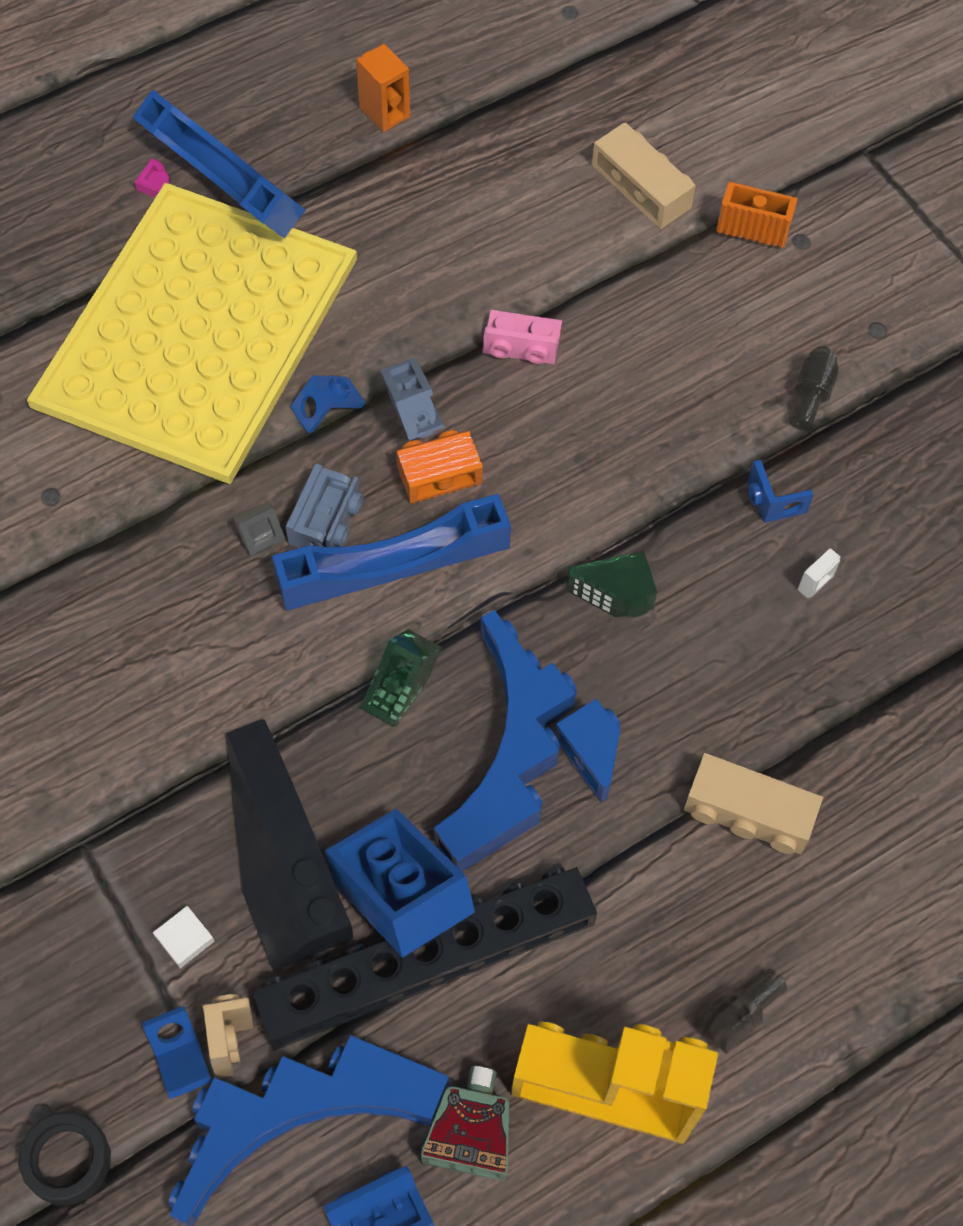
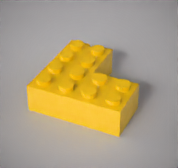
(637, 1086)

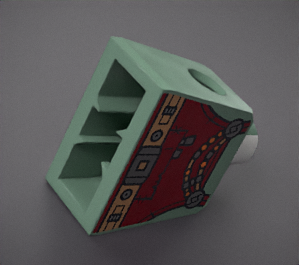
(471, 1129)

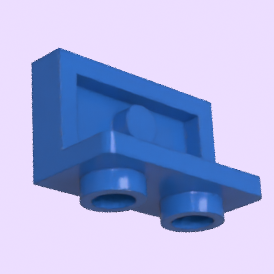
(384, 1202)

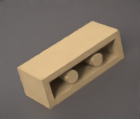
(643, 175)
(753, 804)

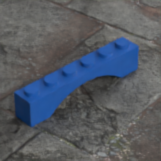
(219, 164)
(329, 572)

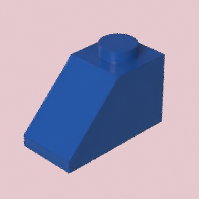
(591, 744)

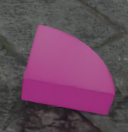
(152, 178)

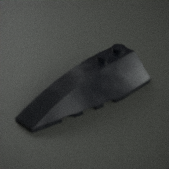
(279, 855)

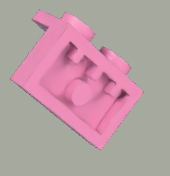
(522, 337)

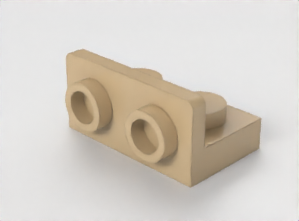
(222, 1020)

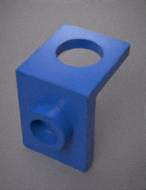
(327, 393)
(772, 507)
(178, 1057)

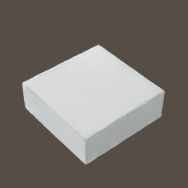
(819, 573)
(183, 937)

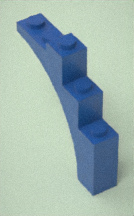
(502, 803)
(240, 1122)

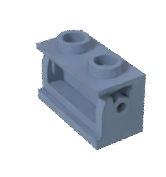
(411, 399)
(324, 509)

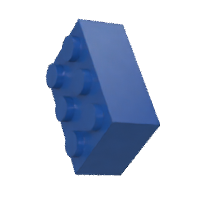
(400, 882)

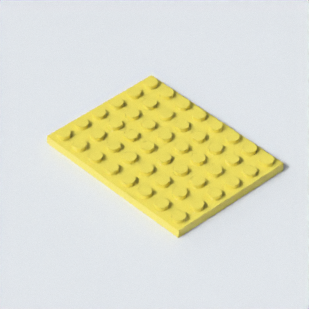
(194, 333)

